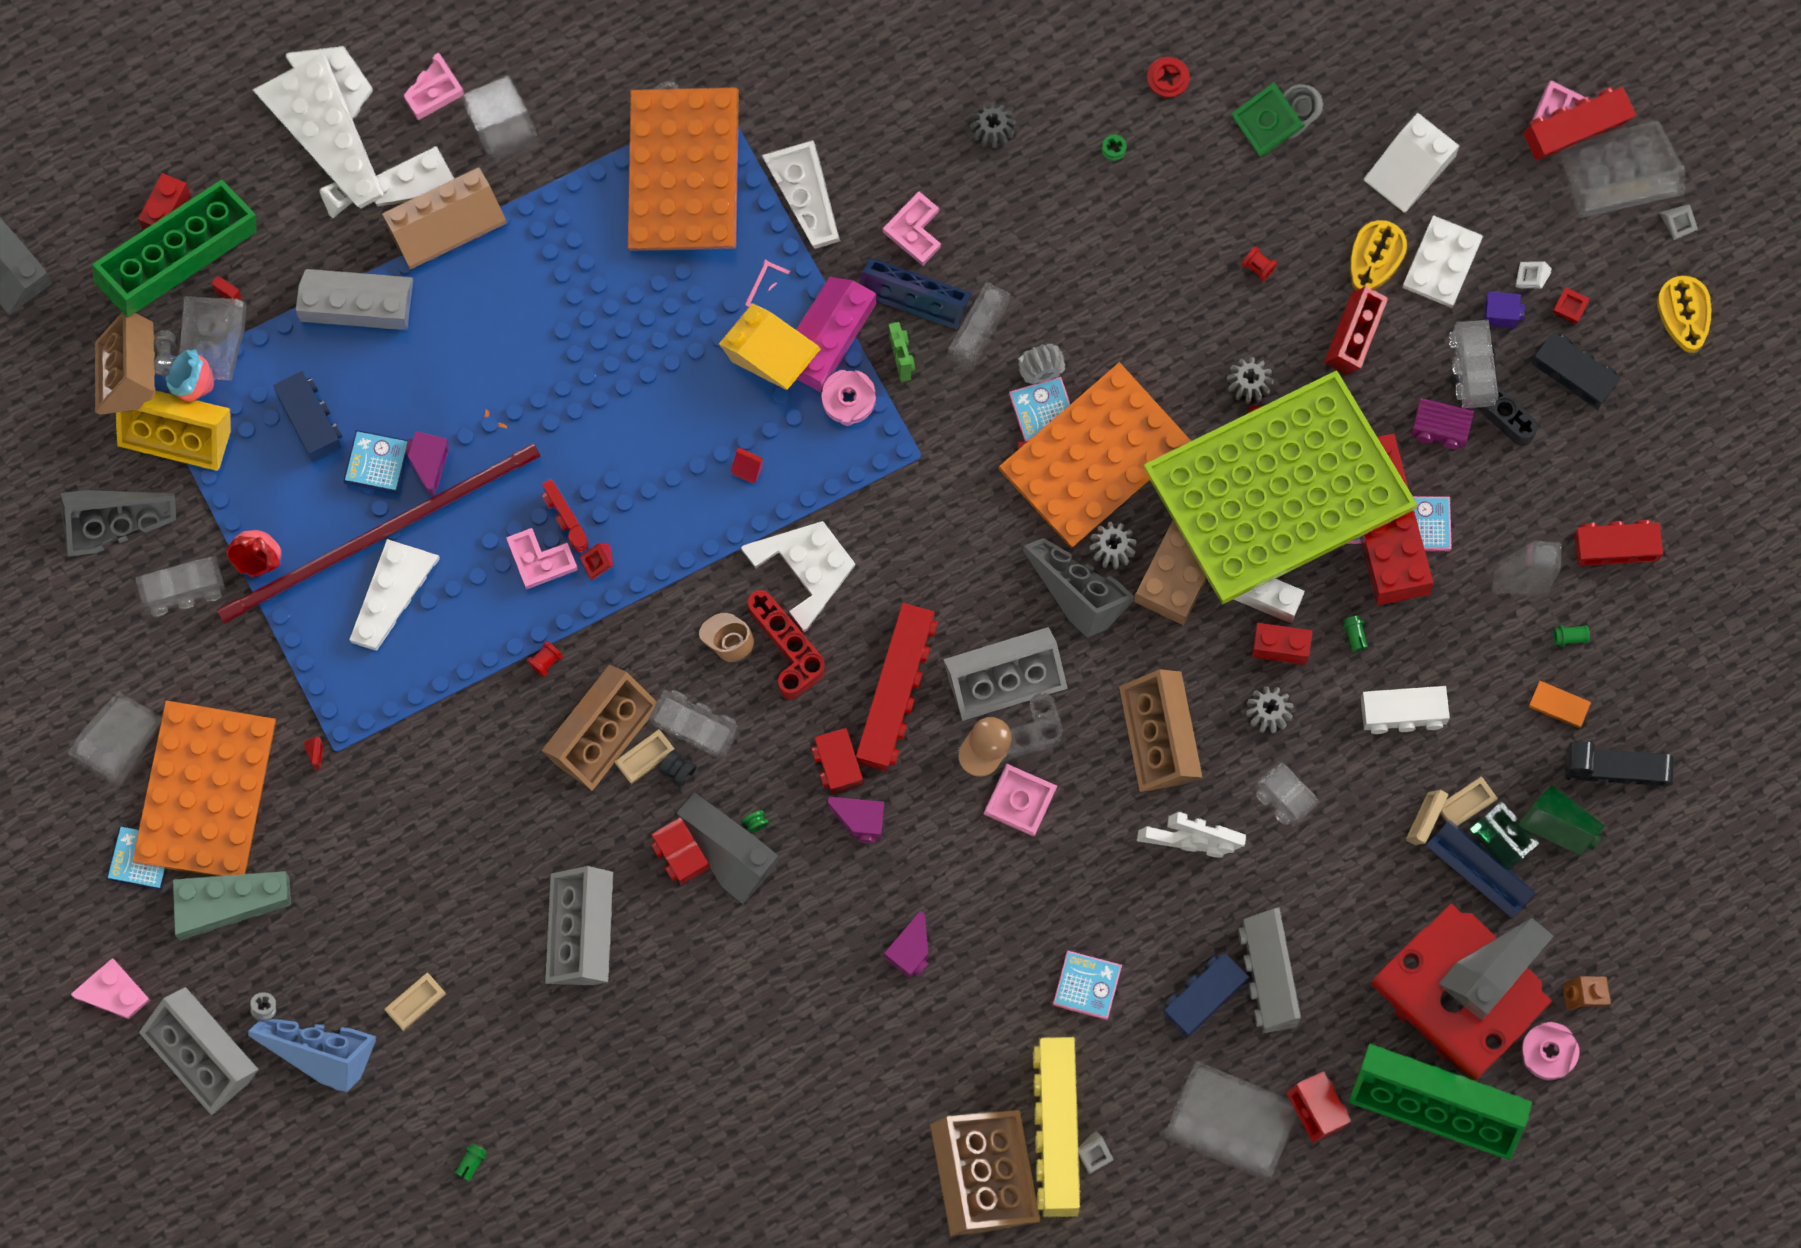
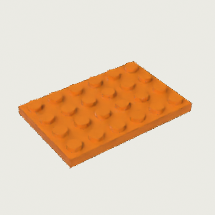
(683, 169)
(1093, 455)
(204, 790)

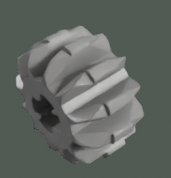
(1041, 364)
(1240, 383)
(1124, 546)
(1279, 714)

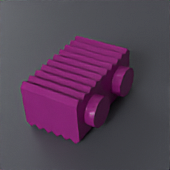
(1442, 424)

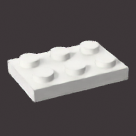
(1442, 261)

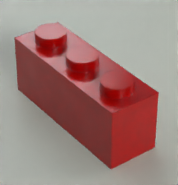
(1356, 330)
(1618, 543)

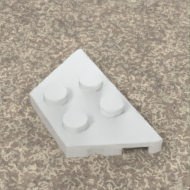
(349, 78)

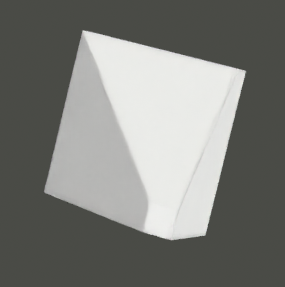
(334, 200)
(1536, 274)

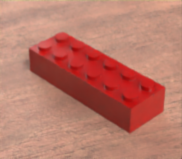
(1396, 550)

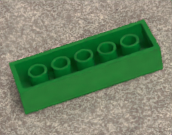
(174, 248)
(1440, 1102)

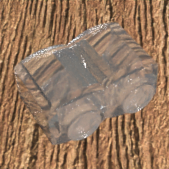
(1286, 795)

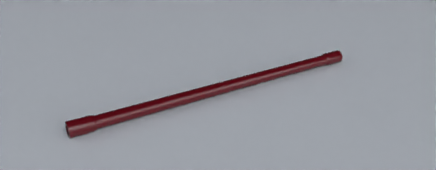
(242, 605)

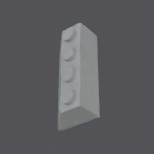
(354, 299)
(1005, 673)
(579, 926)
(1270, 971)
(198, 1050)

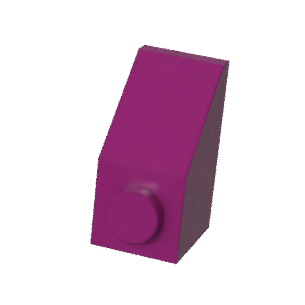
(427, 458)
(860, 817)
(910, 949)

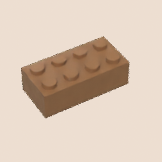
(1172, 579)

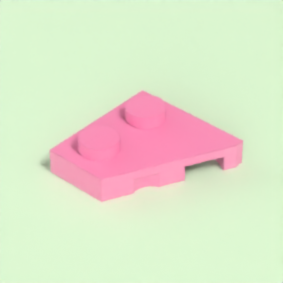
(433, 89)

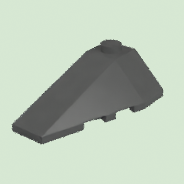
(19, 272)
(102, 516)
(1082, 594)
(732, 852)
(1492, 970)

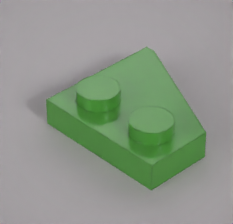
(899, 343)

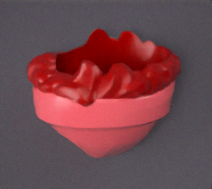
(254, 553)

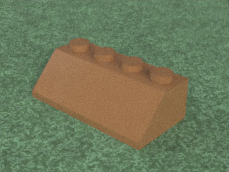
(444, 218)
(124, 365)
(600, 727)
(1160, 730)

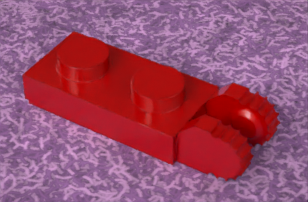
(565, 518)

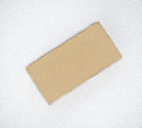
(644, 756)
(1468, 802)
(1427, 817)
(415, 1001)

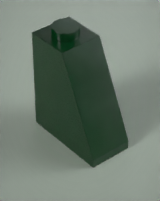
(1563, 822)

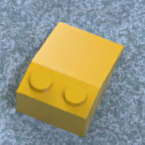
(768, 347)

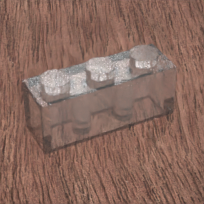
(978, 326)
(1474, 364)
(181, 586)
(694, 724)

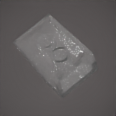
(500, 120)
(215, 331)
(115, 739)

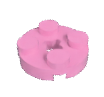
(848, 412)
(1536, 1059)

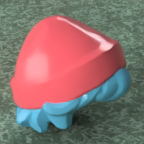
(190, 376)

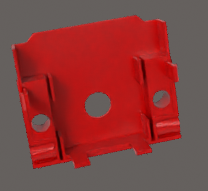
(1417, 995)

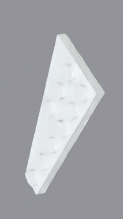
(317, 115)

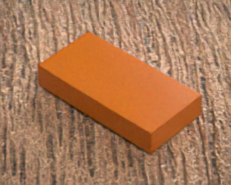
(1559, 704)

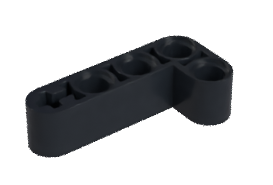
(1504, 423)
(1617, 766)

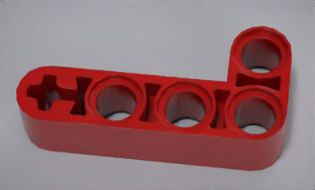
(782, 639)

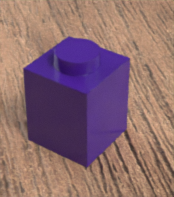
(1503, 309)

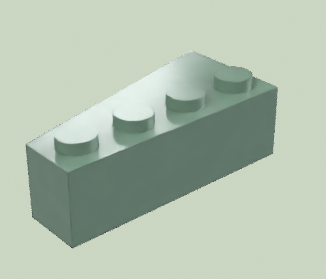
(226, 900)

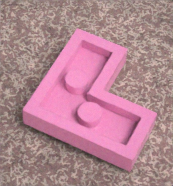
(908, 231)
(539, 566)

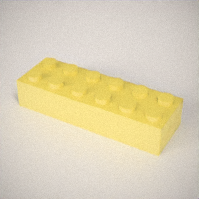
(1058, 1124)

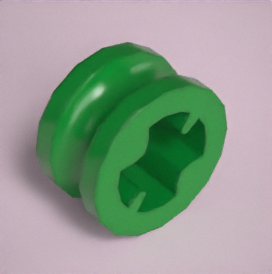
(1110, 154)
(755, 822)

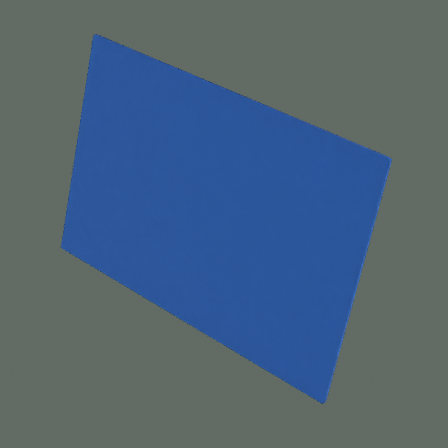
(593, 361)

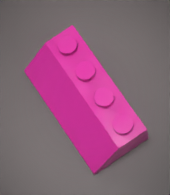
(833, 326)

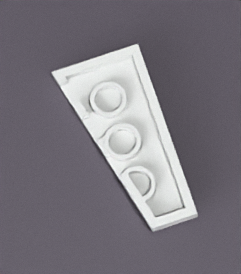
(803, 185)
(390, 592)

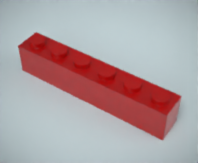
(895, 687)

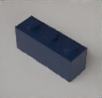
(308, 415)
(1204, 994)

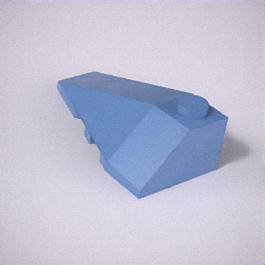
(325, 1056)

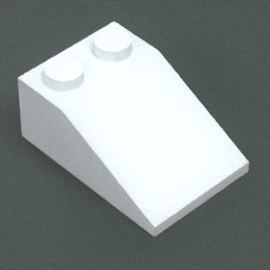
(1412, 162)

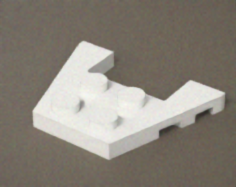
(814, 558)
(1194, 836)

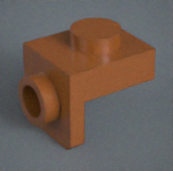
(1586, 992)

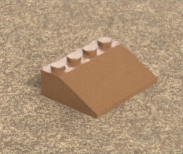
(984, 1172)

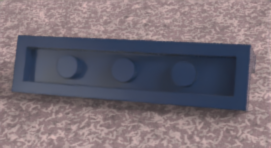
(913, 294)
(1481, 869)

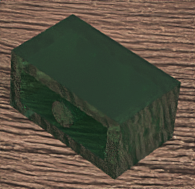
(1504, 836)

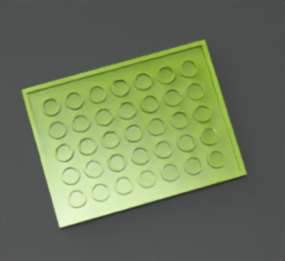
(1280, 487)

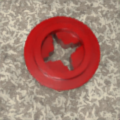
(1173, 67)

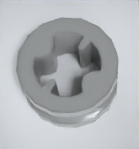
(263, 1015)

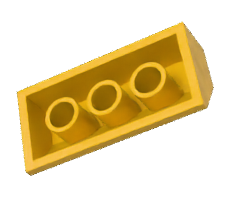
(176, 430)

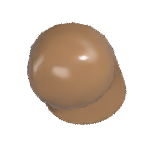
(727, 636)
(985, 746)

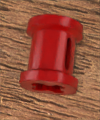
(1259, 264)
(545, 658)

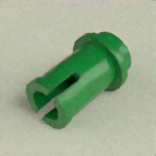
(1355, 633)
(1570, 635)
(472, 1160)

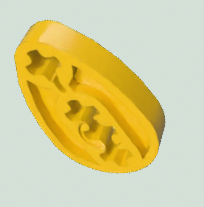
(1391, 258)
(1699, 305)

